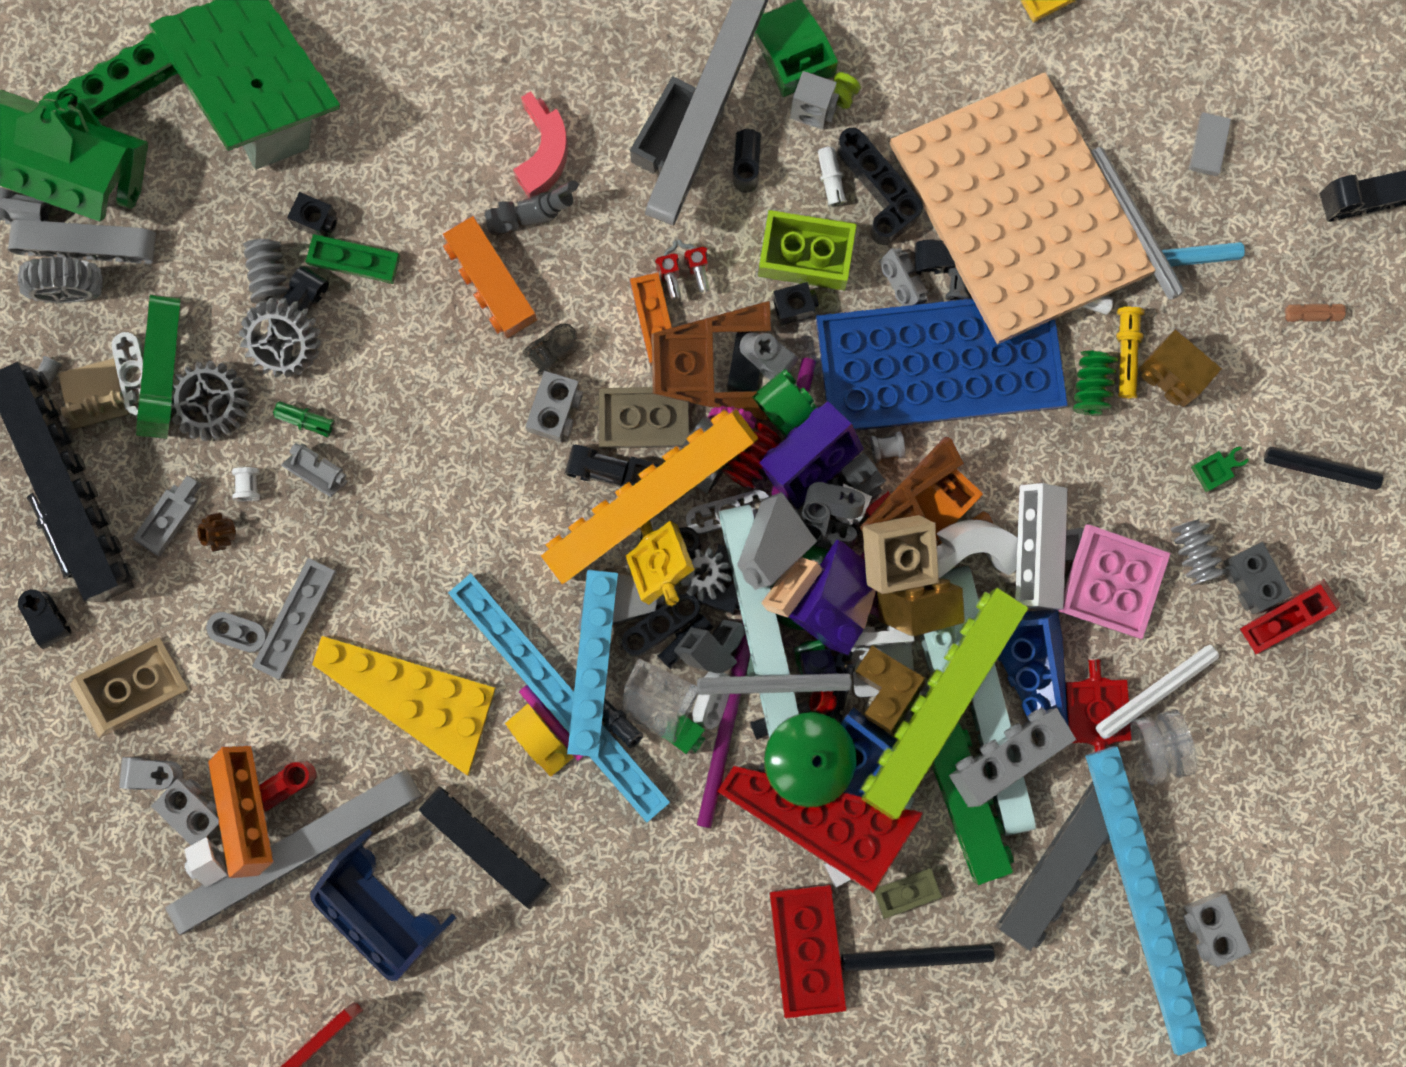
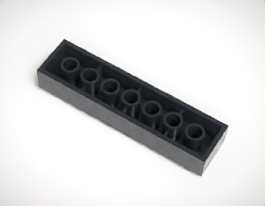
(62, 485)

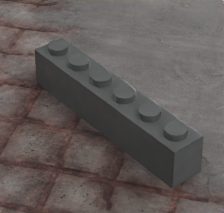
(1056, 873)

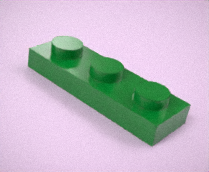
(352, 259)

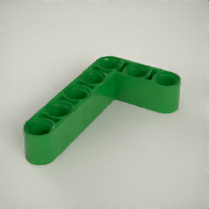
(158, 367)

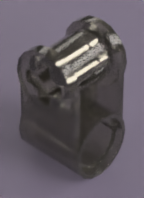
(550, 349)

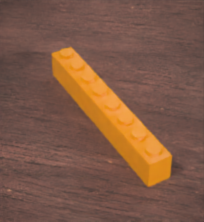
(649, 496)

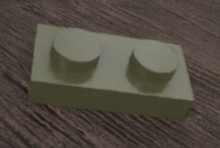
(907, 893)

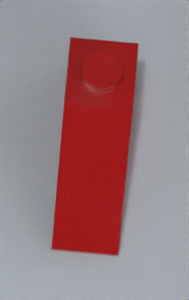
(1291, 616)

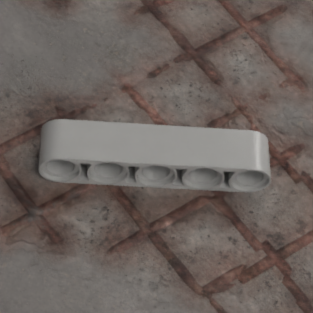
(81, 241)

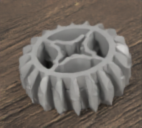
(60, 280)
(272, 350)
(232, 396)

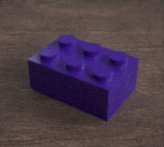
(812, 453)

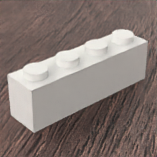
(1041, 546)

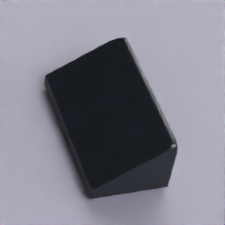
(743, 373)

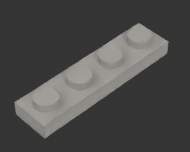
(294, 619)

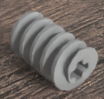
(264, 270)
(1198, 551)

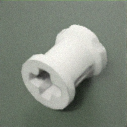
(245, 484)

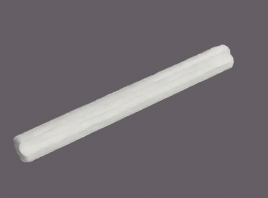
(1157, 692)

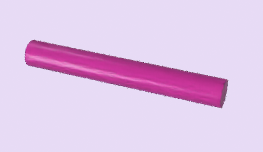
(547, 716)

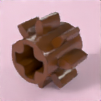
(216, 532)

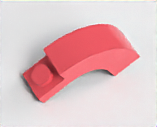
(548, 163)

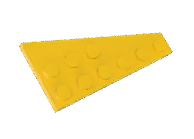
(424, 702)

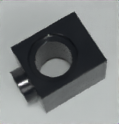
(306, 206)
(785, 312)

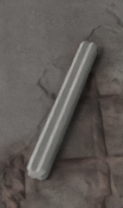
(774, 684)

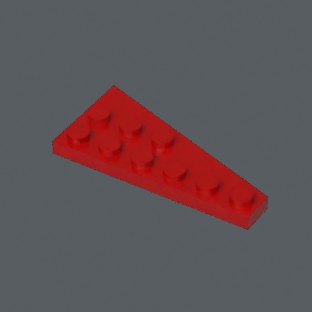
(840, 833)

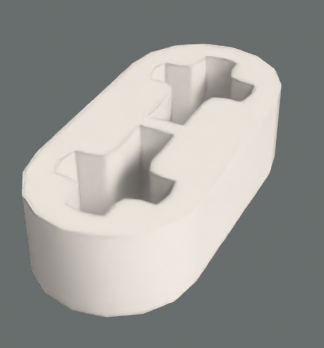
(710, 704)

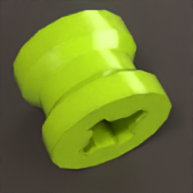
(846, 88)

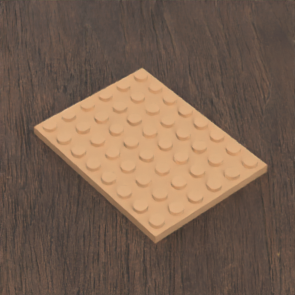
(1022, 207)

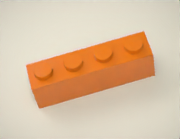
(489, 277)
(240, 811)

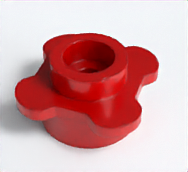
(822, 702)

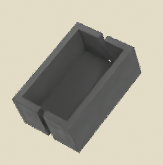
(662, 126)

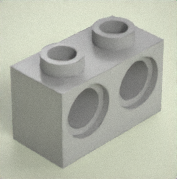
(814, 100)
(545, 405)
(185, 819)
(1223, 925)

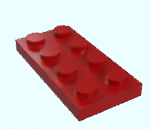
(807, 951)

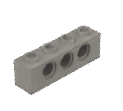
(1052, 737)

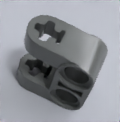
(829, 500)

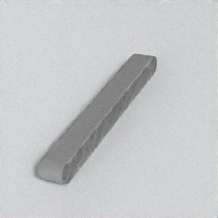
(704, 110)
(297, 849)

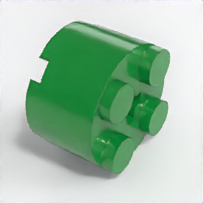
(784, 402)

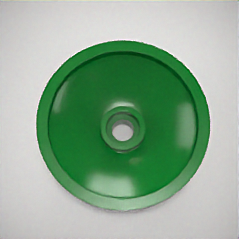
(790, 759)

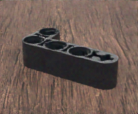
(874, 180)
(1350, 197)

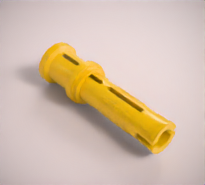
(1127, 336)

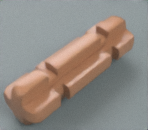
(1314, 312)

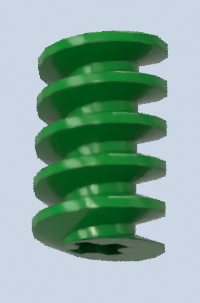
(1093, 383)

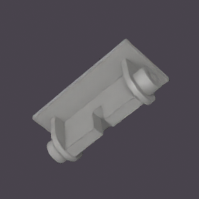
(896, 267)
(322, 475)

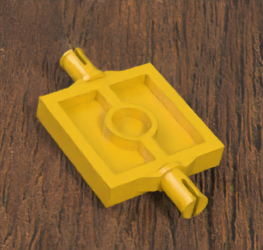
(659, 562)

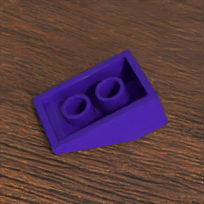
(837, 601)

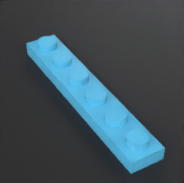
(592, 663)

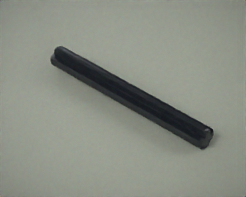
(917, 958)

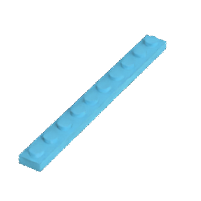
(555, 693)
(1146, 900)

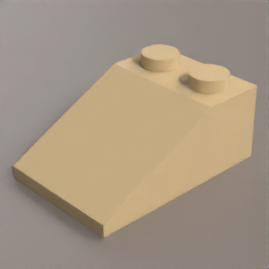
(128, 687)

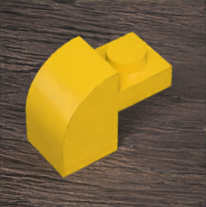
(538, 740)

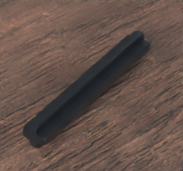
(1323, 468)

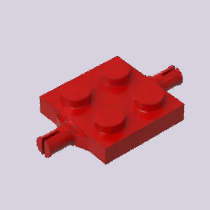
(1091, 703)

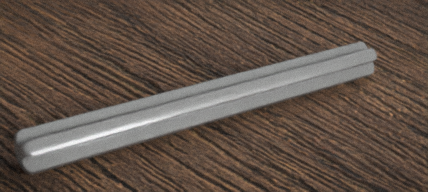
(1164, 272)

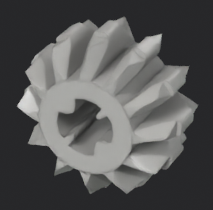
(711, 582)

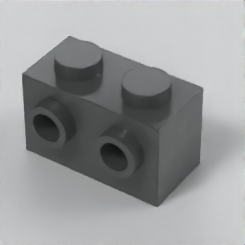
(1256, 578)

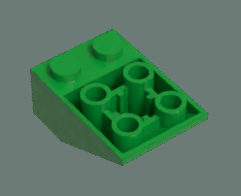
(794, 44)

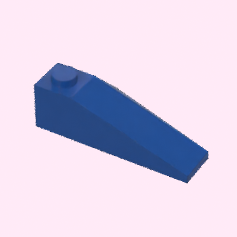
(1036, 662)

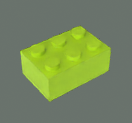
(807, 250)

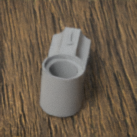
(21, 207)

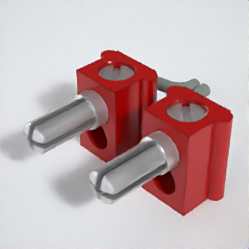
(694, 258)

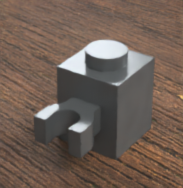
(863, 476)

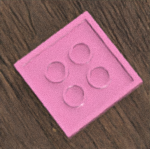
(1114, 581)

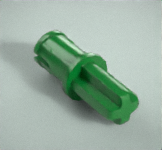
(303, 418)

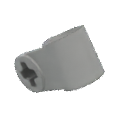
(767, 354)
(146, 773)

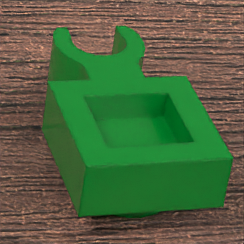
(1217, 469)

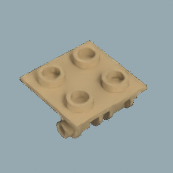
(92, 394)

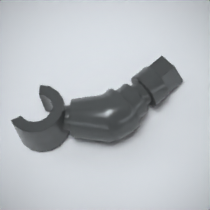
(530, 210)

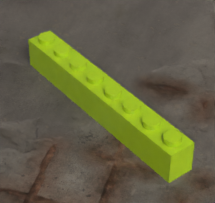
(943, 704)

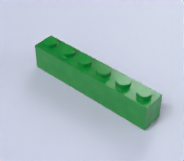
(974, 826)

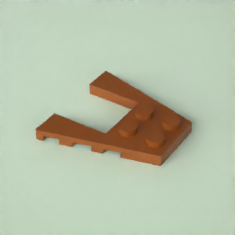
(685, 359)
(932, 468)

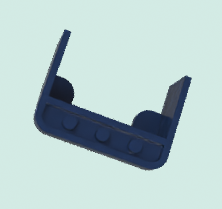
(371, 914)

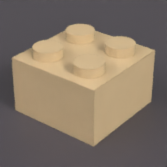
(900, 554)

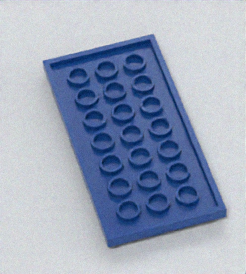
(934, 366)

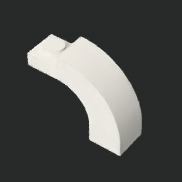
(974, 537)

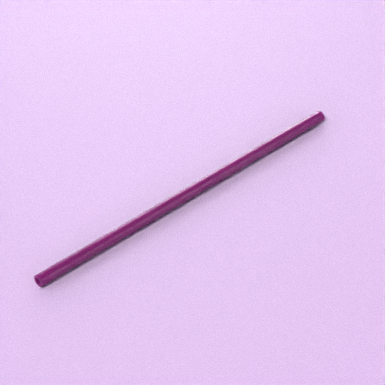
(742, 657)

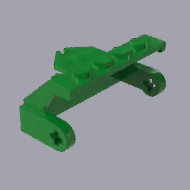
(67, 156)

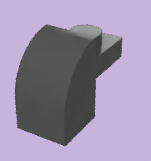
(711, 651)

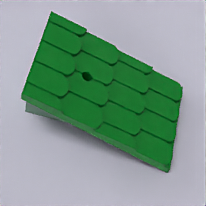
(247, 76)

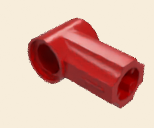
(283, 784)

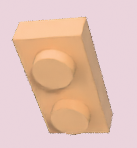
(792, 587)

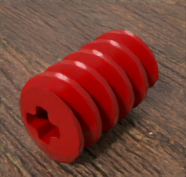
(748, 463)

